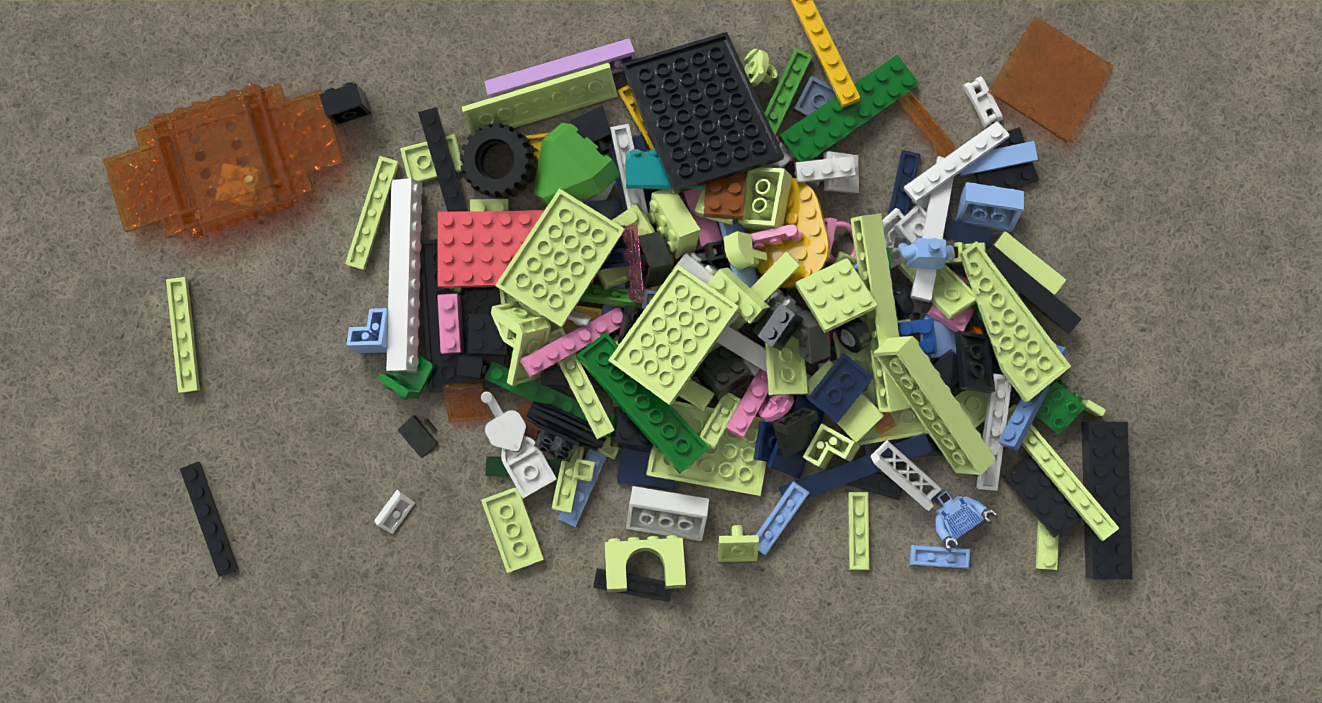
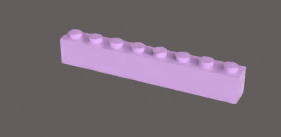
(612, 53)

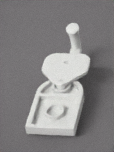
(528, 466)

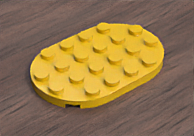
(814, 248)

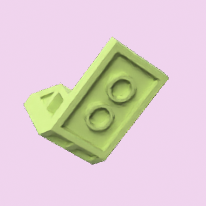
(524, 332)

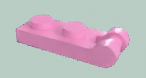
(776, 236)

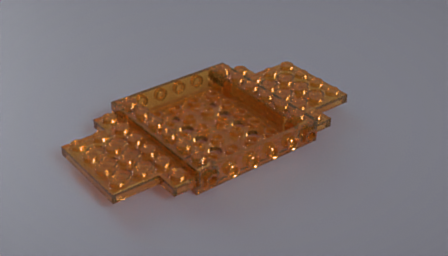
(278, 138)

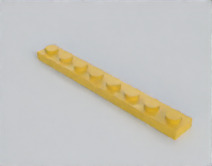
(826, 52)

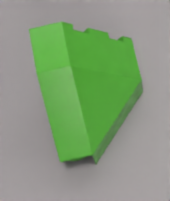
(572, 165)

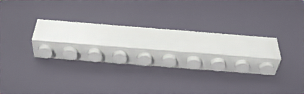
(404, 275)

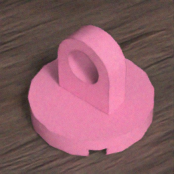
(775, 407)

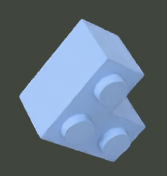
(373, 337)

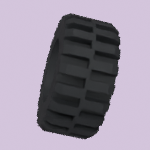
(476, 150)

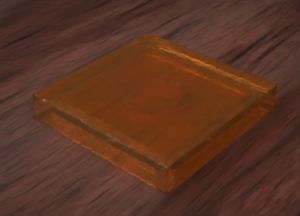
(465, 401)

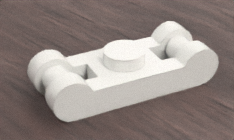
(983, 102)

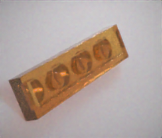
(927, 124)

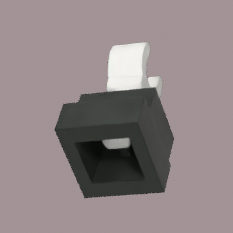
(713, 251)

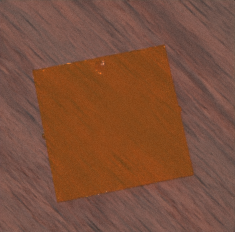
(1050, 79)

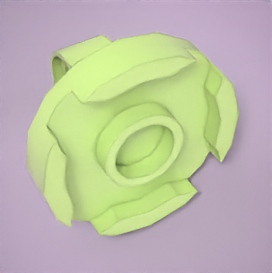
(757, 66)

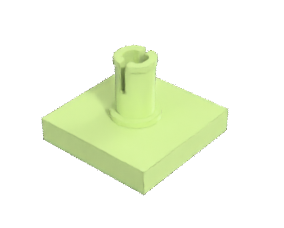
(738, 547)

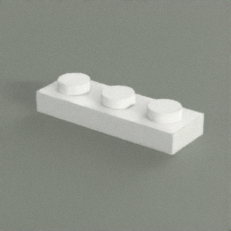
(825, 169)

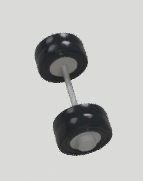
(855, 333)

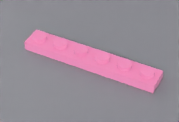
(572, 342)

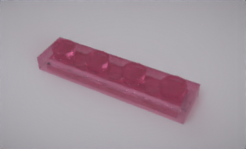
(632, 255)

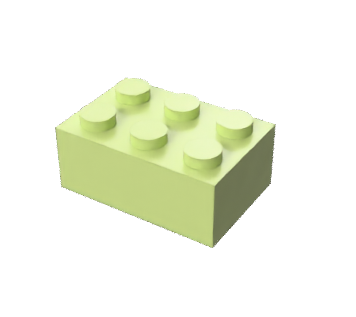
(765, 198)
(673, 222)

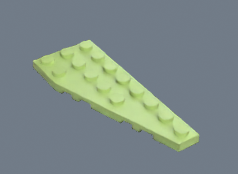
(1019, 342)

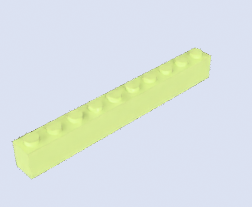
(882, 321)

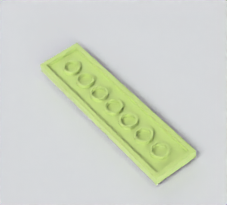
(543, 99)

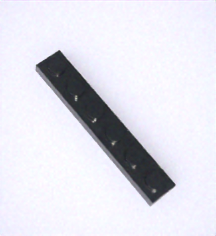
(442, 160)
(209, 519)

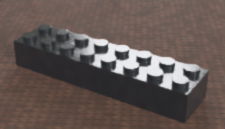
(1107, 480)

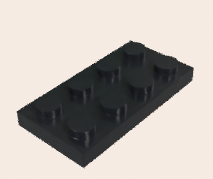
(1041, 496)

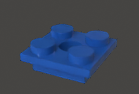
(926, 328)

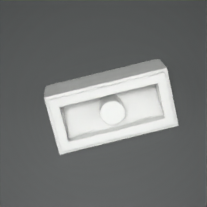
(394, 512)

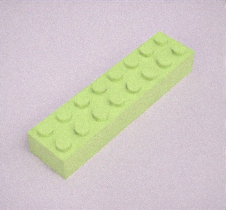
(934, 405)

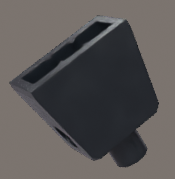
(595, 127)

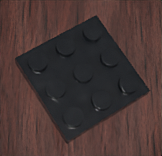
(1012, 176)

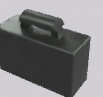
(418, 436)

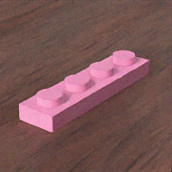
(749, 404)

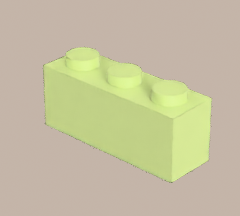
(735, 290)

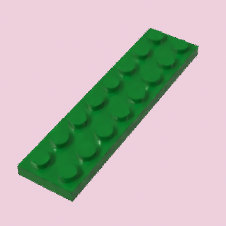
(833, 123)
(650, 413)

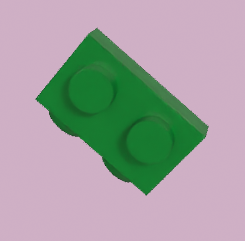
(408, 383)
(1060, 407)

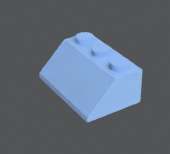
(990, 206)

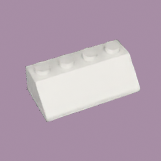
(667, 513)

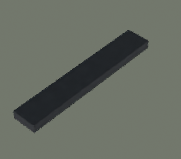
(1034, 291)

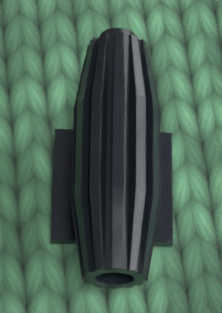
(561, 431)

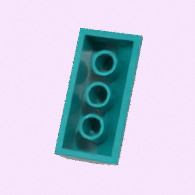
(645, 171)

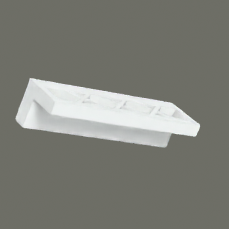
(904, 482)

